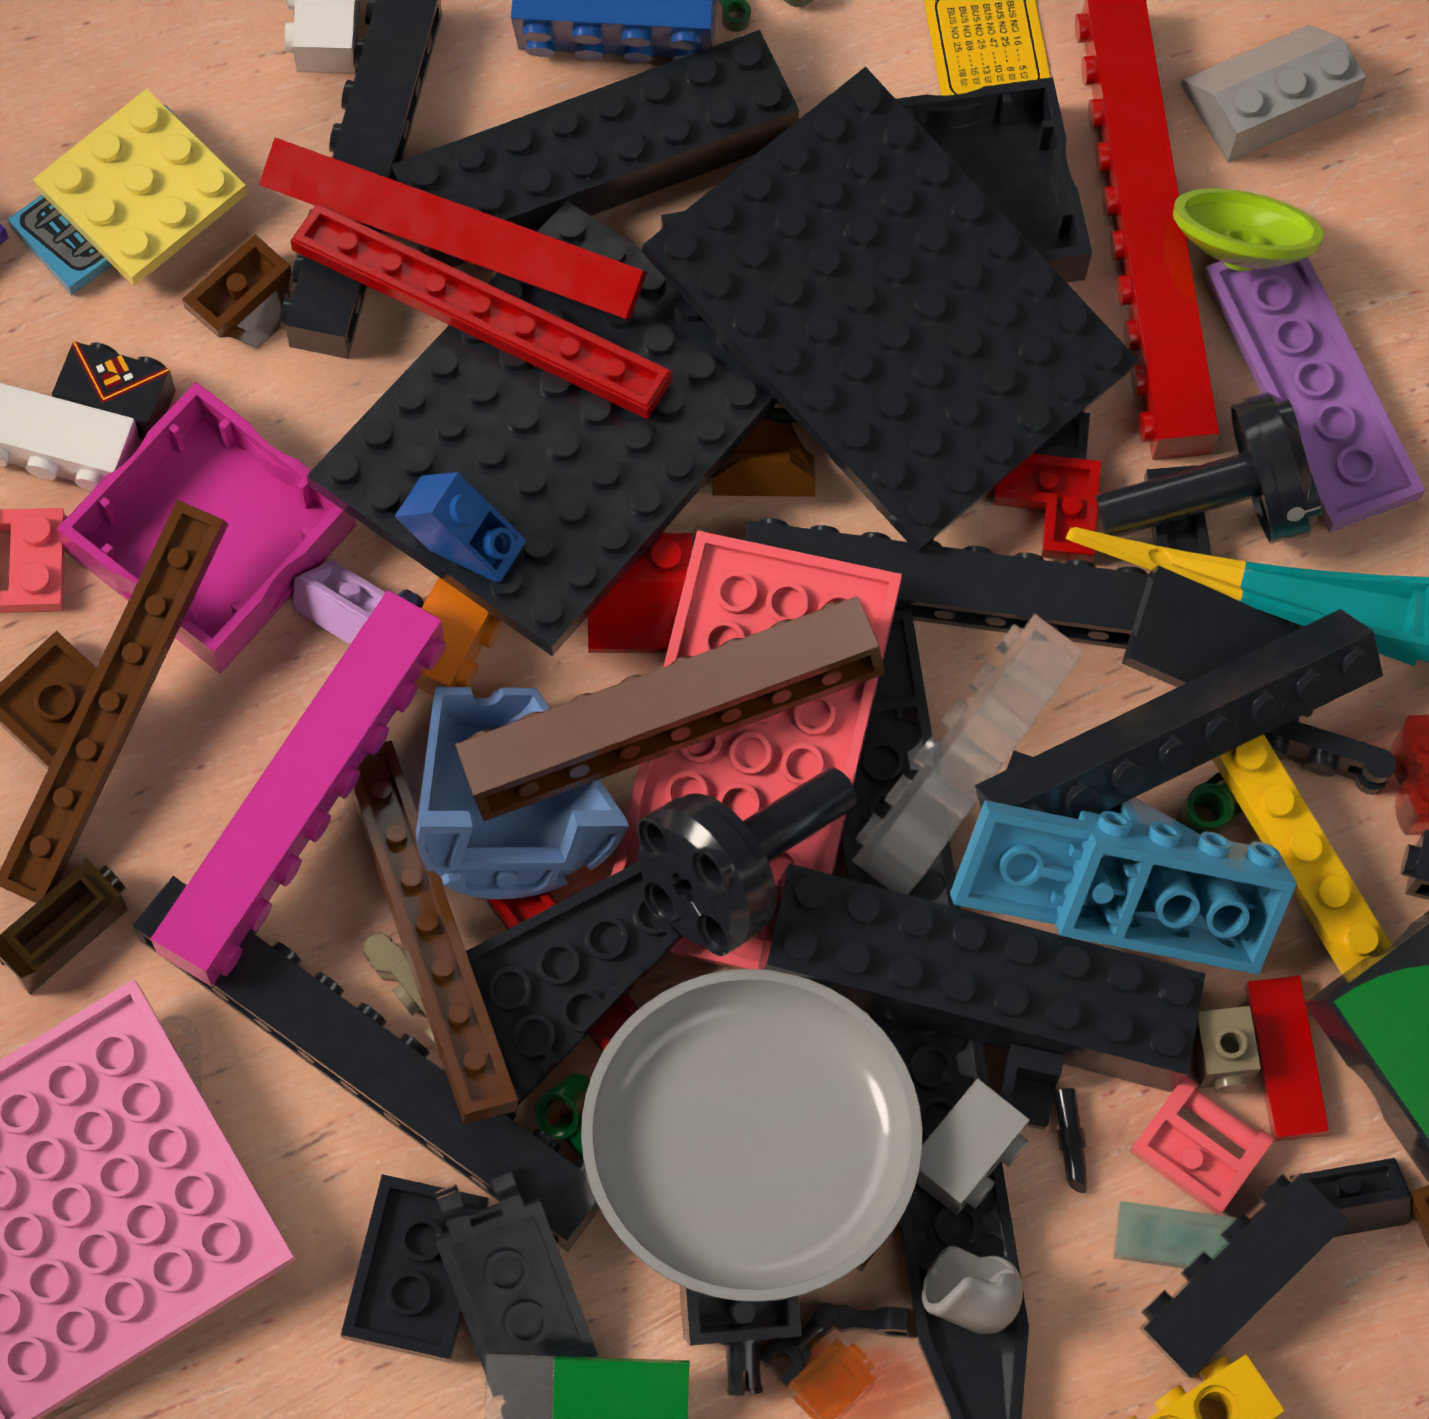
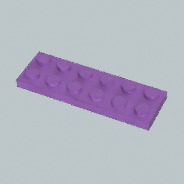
(1306, 357)

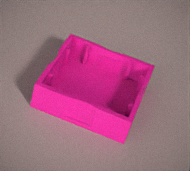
(225, 468)

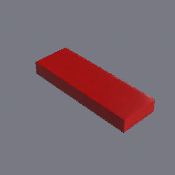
(1287, 1058)

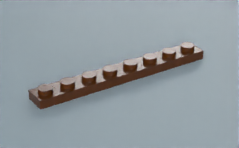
(112, 702)
(432, 942)

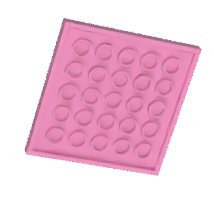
(113, 1205)

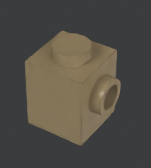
(1226, 1049)

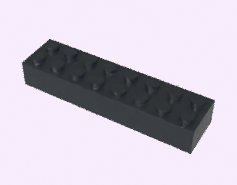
(615, 139)
(986, 977)

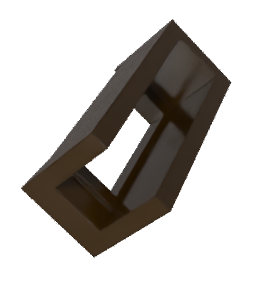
(71, 939)

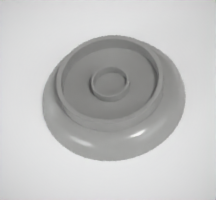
(751, 1135)

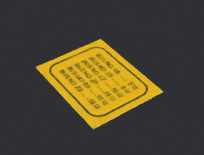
(985, 43)

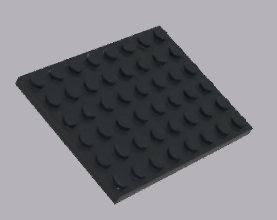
(890, 308)
(552, 458)

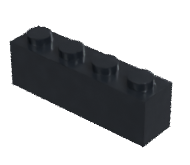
(1242, 1274)

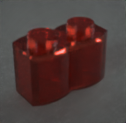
(1412, 773)

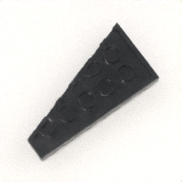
(566, 971)

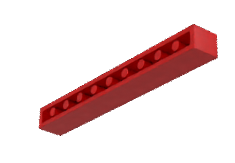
(1146, 240)

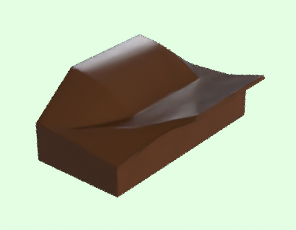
(243, 294)
(767, 464)

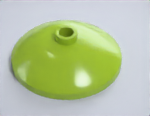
(1247, 228)

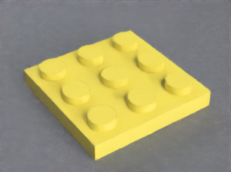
(140, 187)

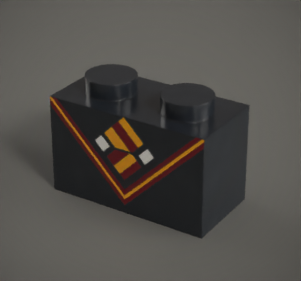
(116, 383)

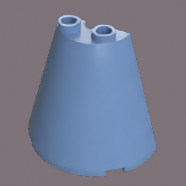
(518, 851)

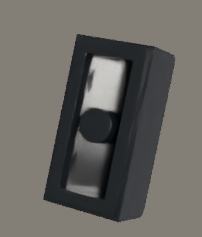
(1367, 1194)

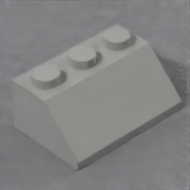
(1275, 90)

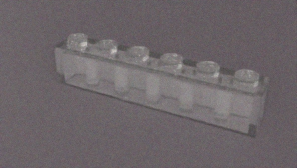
(972, 750)

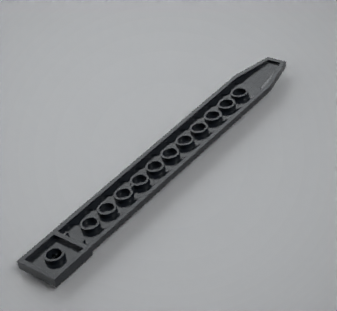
(972, 1371)

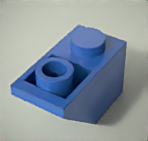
(460, 525)

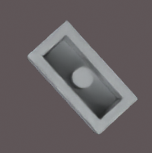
(970, 1146)

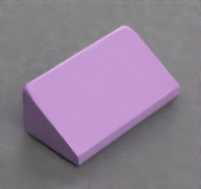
(335, 599)

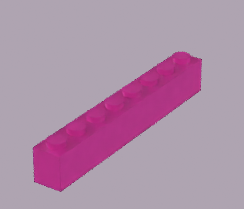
(299, 789)

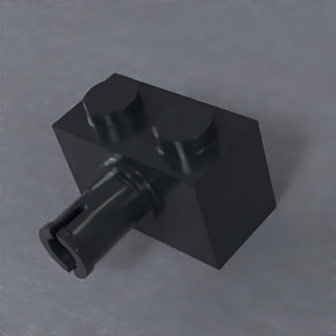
(740, 1329)

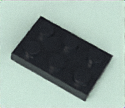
(401, 1284)

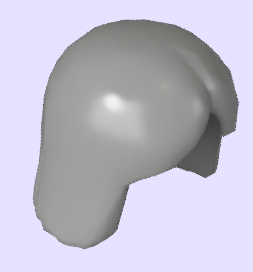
(972, 1290)

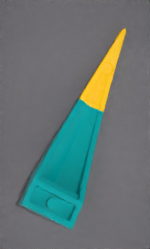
(1387, 604)

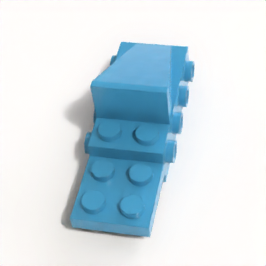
(1129, 882)

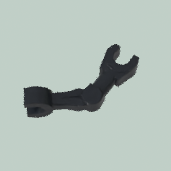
(826, 1318)

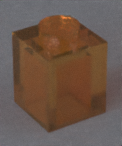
(833, 1382)

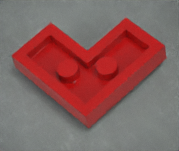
(1066, 494)

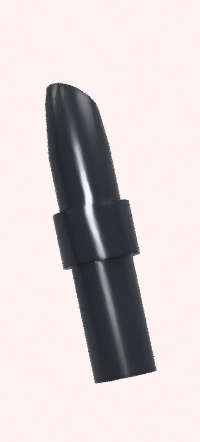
(1071, 1139)

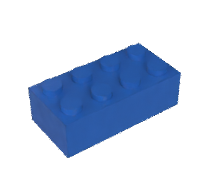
(614, 27)

